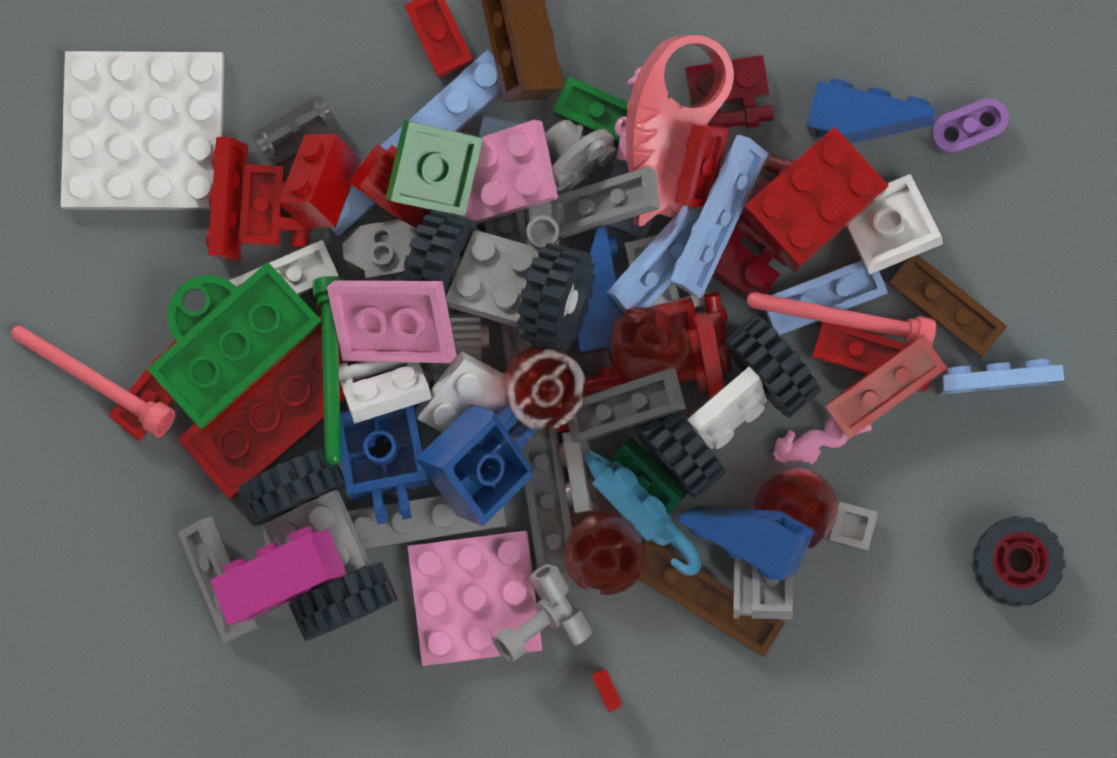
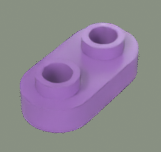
(967, 126)

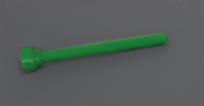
(331, 385)

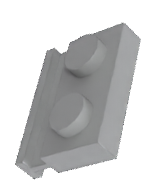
(759, 595)

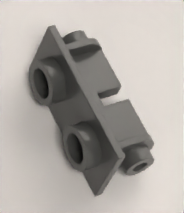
(284, 135)

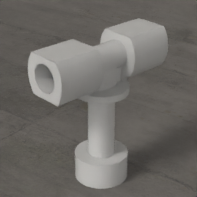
(541, 226)
(552, 611)

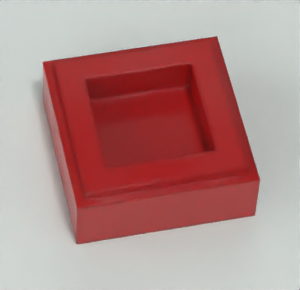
(606, 690)

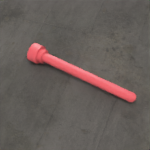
(909, 330)
(155, 417)

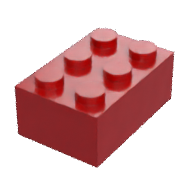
(814, 199)

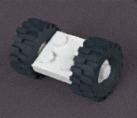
(768, 373)

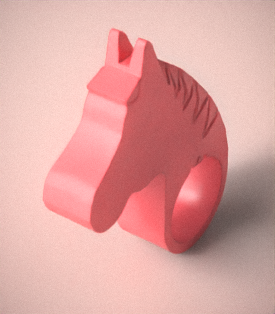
(660, 126)

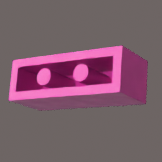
(277, 575)

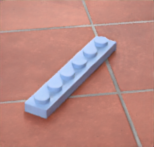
(447, 110)

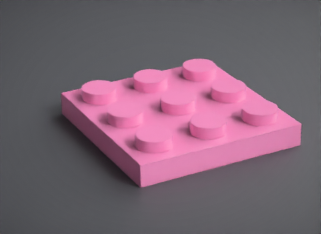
(471, 593)

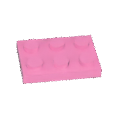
(511, 173)
(392, 321)

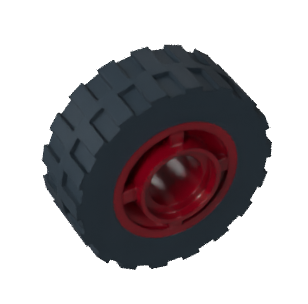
(1039, 547)

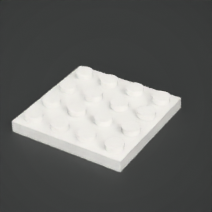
(140, 129)

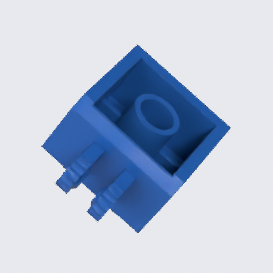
(479, 462)
(377, 476)

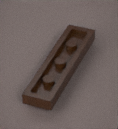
(706, 599)

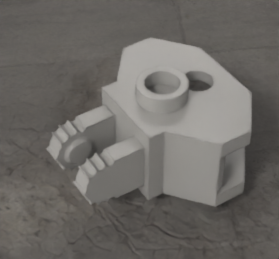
(379, 256)

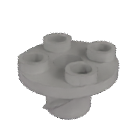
(577, 154)

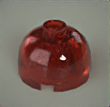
(646, 344)
(543, 387)
(803, 497)
(605, 553)

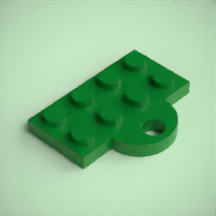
(229, 340)

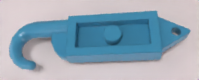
(643, 510)

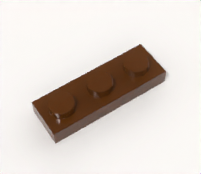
(948, 305)

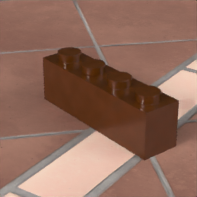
(523, 49)

